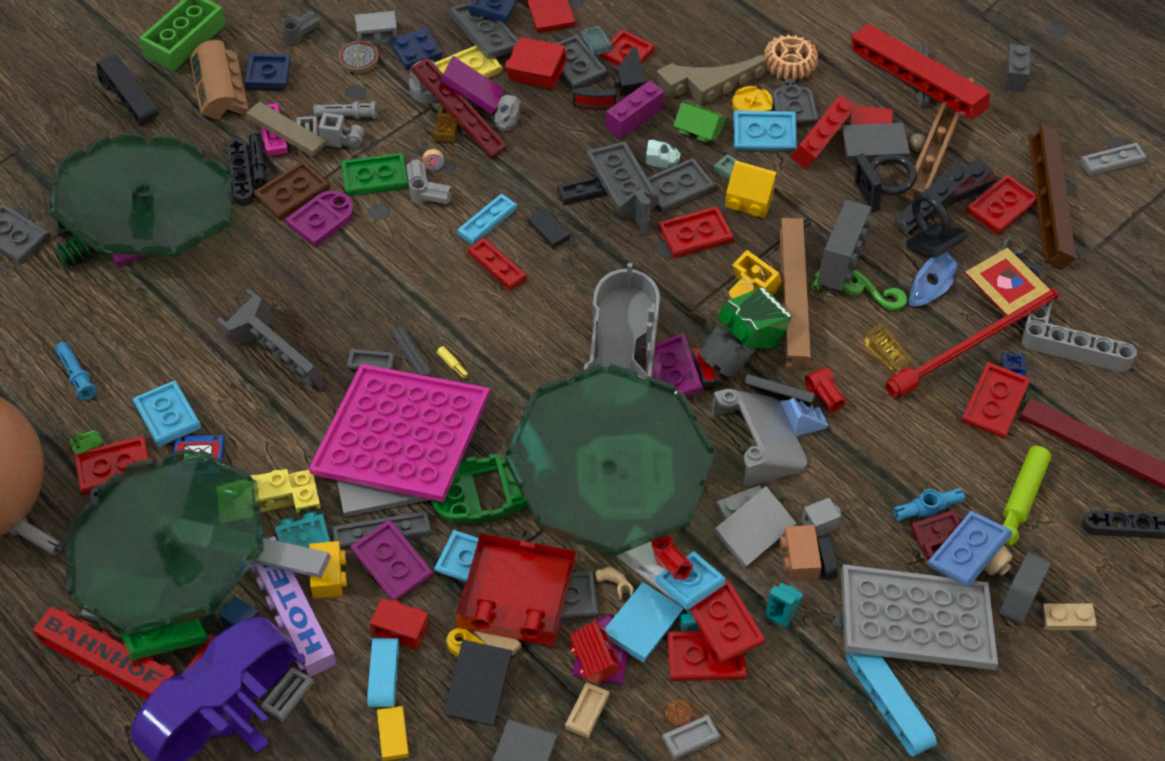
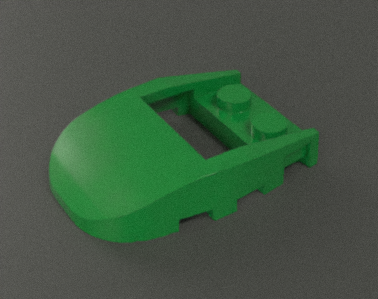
(462, 501)

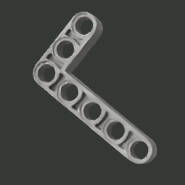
(1075, 344)

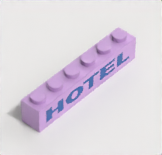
(295, 617)

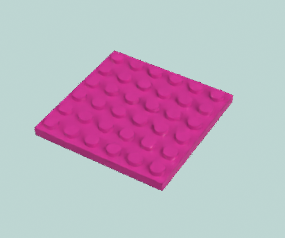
(400, 432)

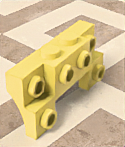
(283, 490)

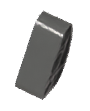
(1025, 588)

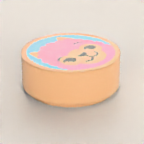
(433, 159)

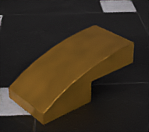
(445, 127)

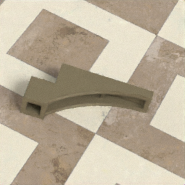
(708, 83)

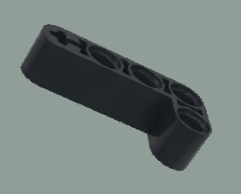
(115, 74)

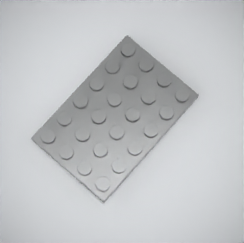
(917, 617)

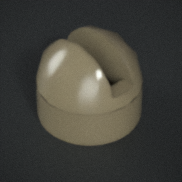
(917, 142)

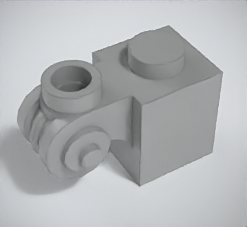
(335, 133)

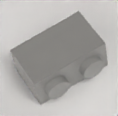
(376, 27)

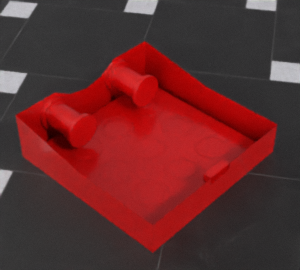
(516, 589)

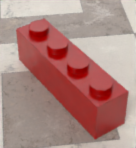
(822, 132)

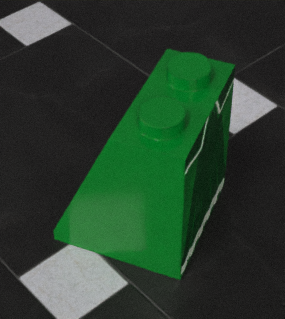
(756, 319)

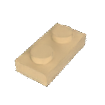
(1068, 617)

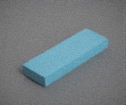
(487, 219)

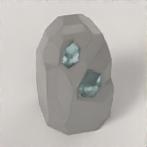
(507, 112)

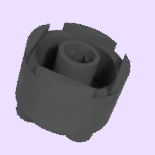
(725, 351)

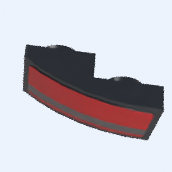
(588, 99)
(708, 375)

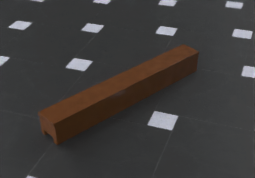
(1051, 197)

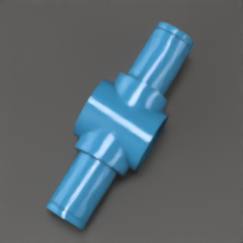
(937, 499)

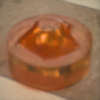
(678, 712)

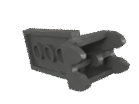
(252, 324)

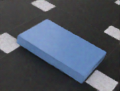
(969, 548)

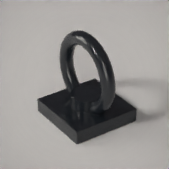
(870, 182)
(938, 237)

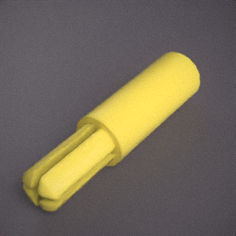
(452, 362)

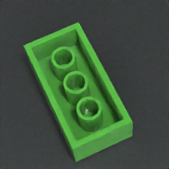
(181, 32)

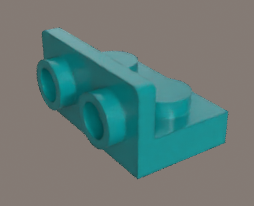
(303, 532)

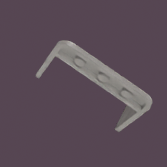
(776, 447)

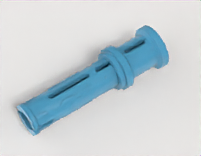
(78, 377)

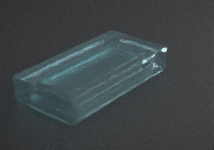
(596, 40)

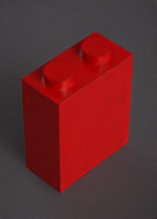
(536, 63)

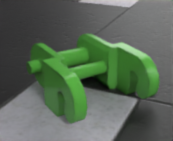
(85, 441)

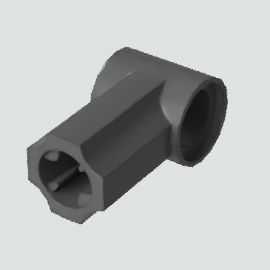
(295, 28)

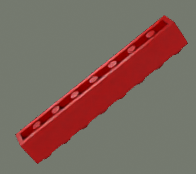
(921, 71)

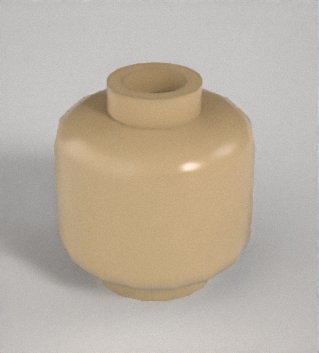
(999, 563)

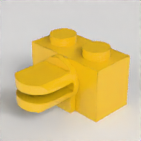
(753, 275)

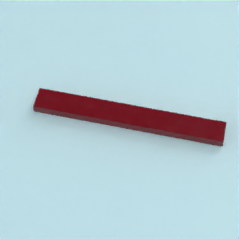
(1095, 442)

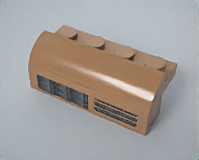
(218, 80)

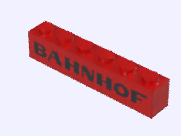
(100, 653)

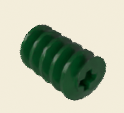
(72, 250)

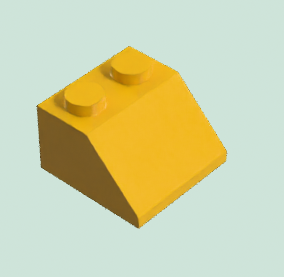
(750, 189)

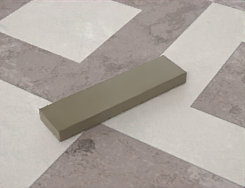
(285, 128)

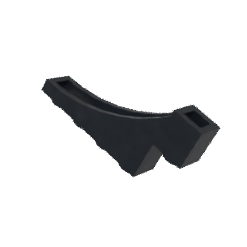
(950, 188)

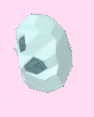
(661, 154)

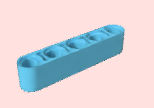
(892, 702)

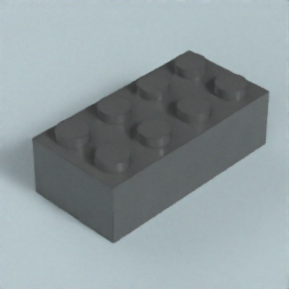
(845, 245)

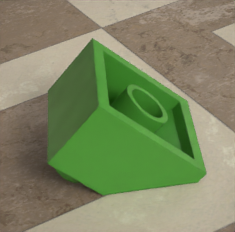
(700, 122)

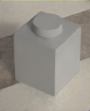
(823, 515)

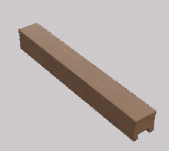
(934, 149)
(795, 293)

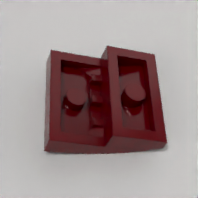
(934, 531)

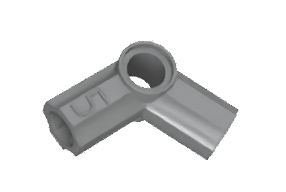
(421, 189)

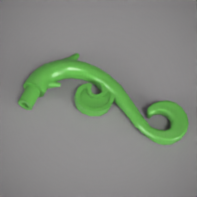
(863, 282)

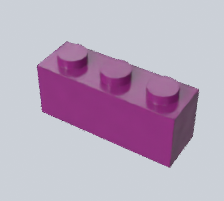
(635, 109)

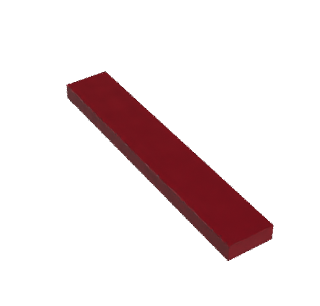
(459, 109)

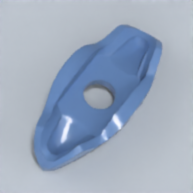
(942, 269)

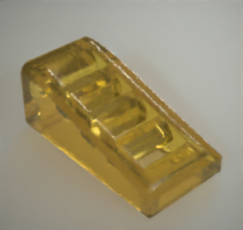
(880, 335)

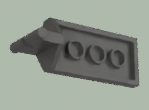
(624, 182)

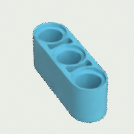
(383, 673)

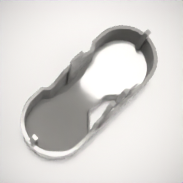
(624, 320)

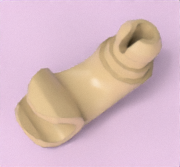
(613, 575)

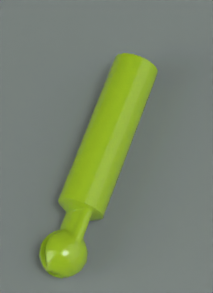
(1025, 490)

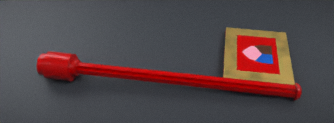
(1009, 287)

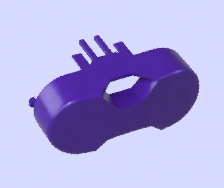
(215, 693)

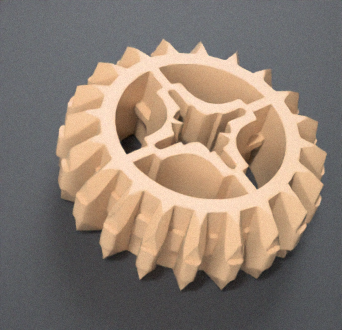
(791, 57)

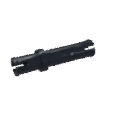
(257, 166)

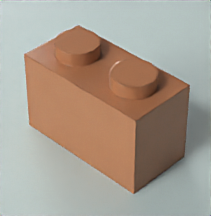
(801, 553)

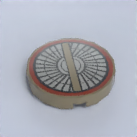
(358, 57)

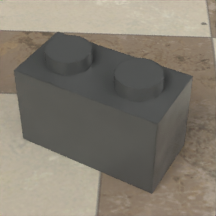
(1017, 68)

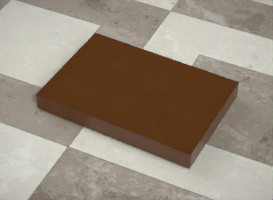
(291, 190)

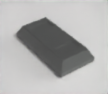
(371, 358)

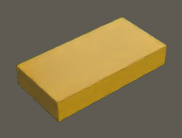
(392, 733)

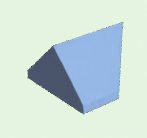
(803, 418)

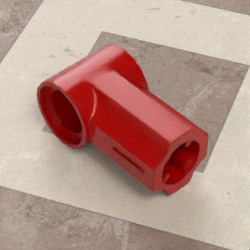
(823, 384)
(671, 558)

